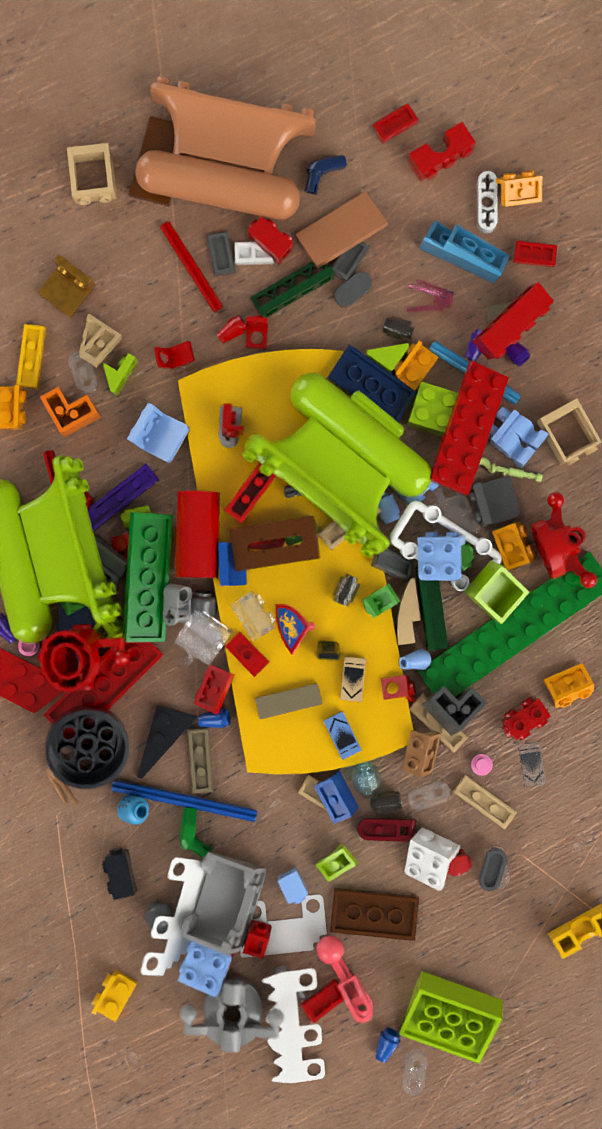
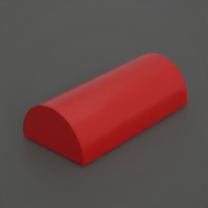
(197, 534)

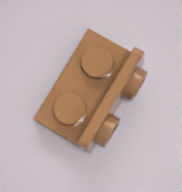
(421, 753)

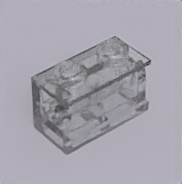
(253, 616)

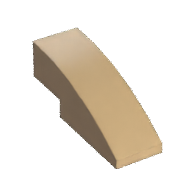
(407, 613)

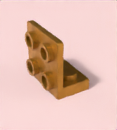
(66, 287)

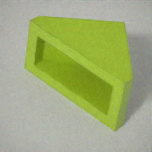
(388, 356)

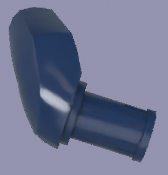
(321, 167)

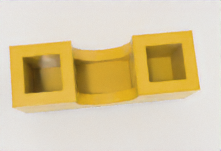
(571, 934)

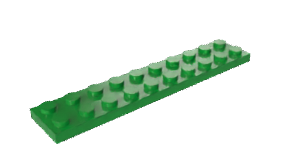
(497, 642)

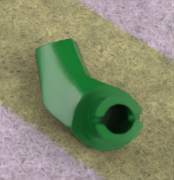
(188, 833)

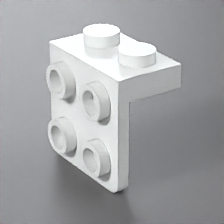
(430, 858)

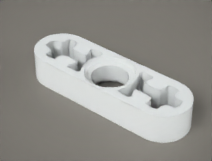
(492, 194)

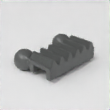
(113, 563)

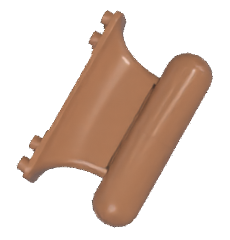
(224, 152)

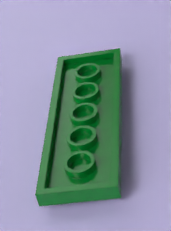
(147, 576)

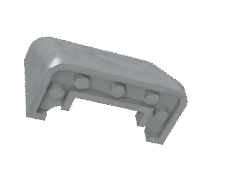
(225, 903)

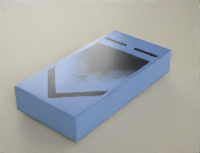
(342, 735)

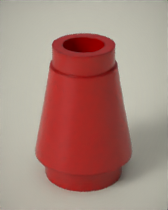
(232, 329)

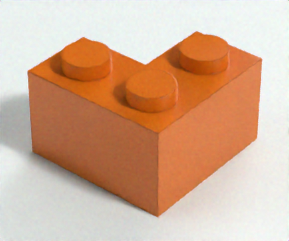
(69, 416)

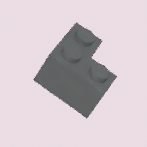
(451, 712)

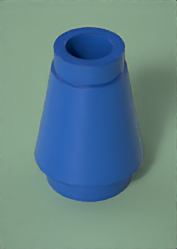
(213, 720)
(387, 1044)

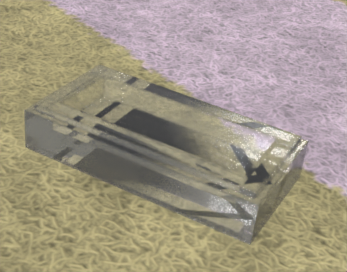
(532, 764)

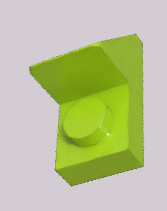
(117, 379)
(336, 863)

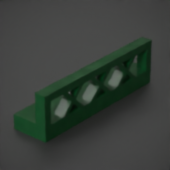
(295, 291)
(432, 613)

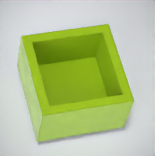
(432, 409)
(496, 591)

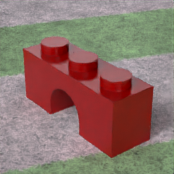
(427, 162)

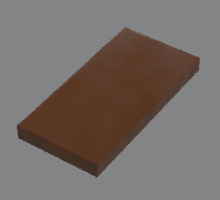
(159, 137)
(374, 914)

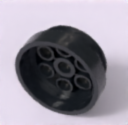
(102, 767)

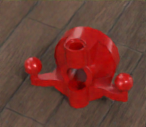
(555, 546)
(60, 662)

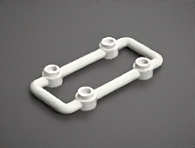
(433, 514)

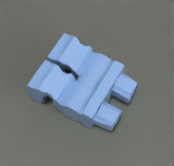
(513, 432)

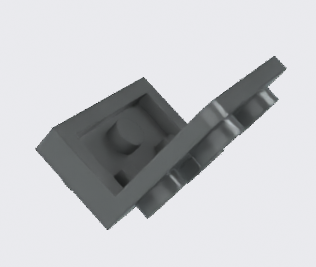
(494, 501)

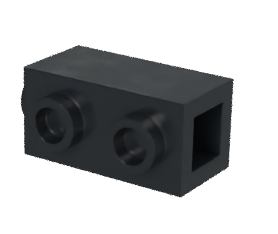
(120, 873)

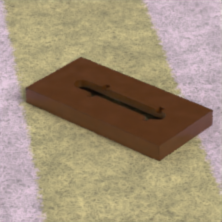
(305, 551)

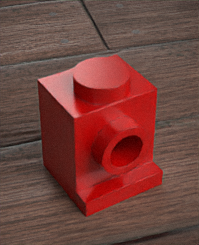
(459, 864)

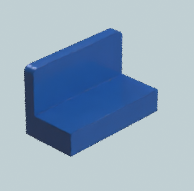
(228, 572)
(337, 797)

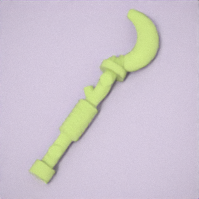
(511, 471)

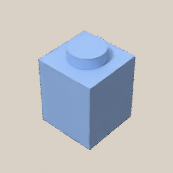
(293, 886)

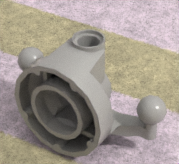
(233, 1033)

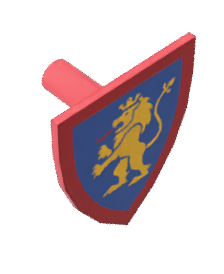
(291, 626)

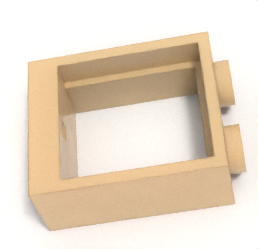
(91, 153)
(585, 424)

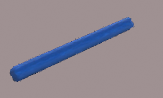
(184, 800)

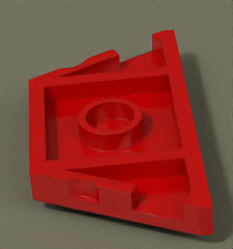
(24, 683)

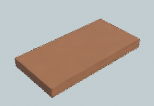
(341, 229)

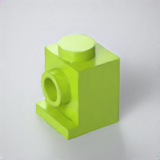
(114, 629)

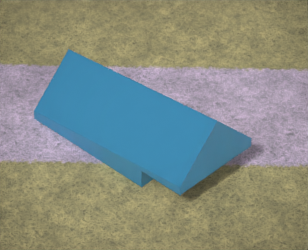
(465, 251)

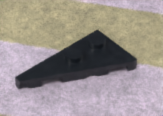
(164, 731)

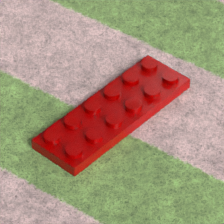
(468, 428)
(110, 682)

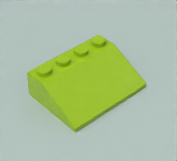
(451, 1017)

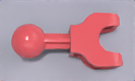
(354, 993)

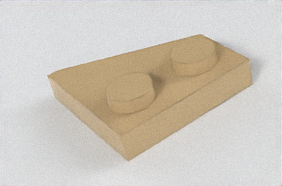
(97, 341)

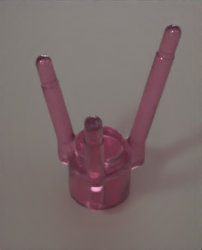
(442, 297)

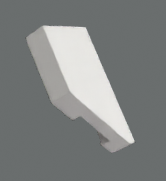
(250, 253)

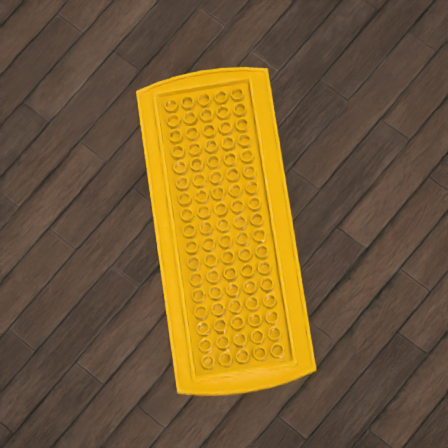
(297, 739)

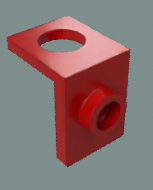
(257, 324)
(175, 356)
(406, 688)

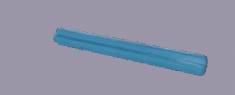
(462, 364)

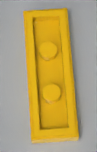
(31, 356)

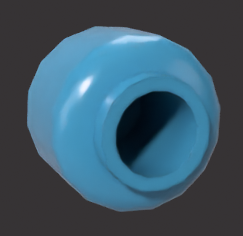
(133, 809)

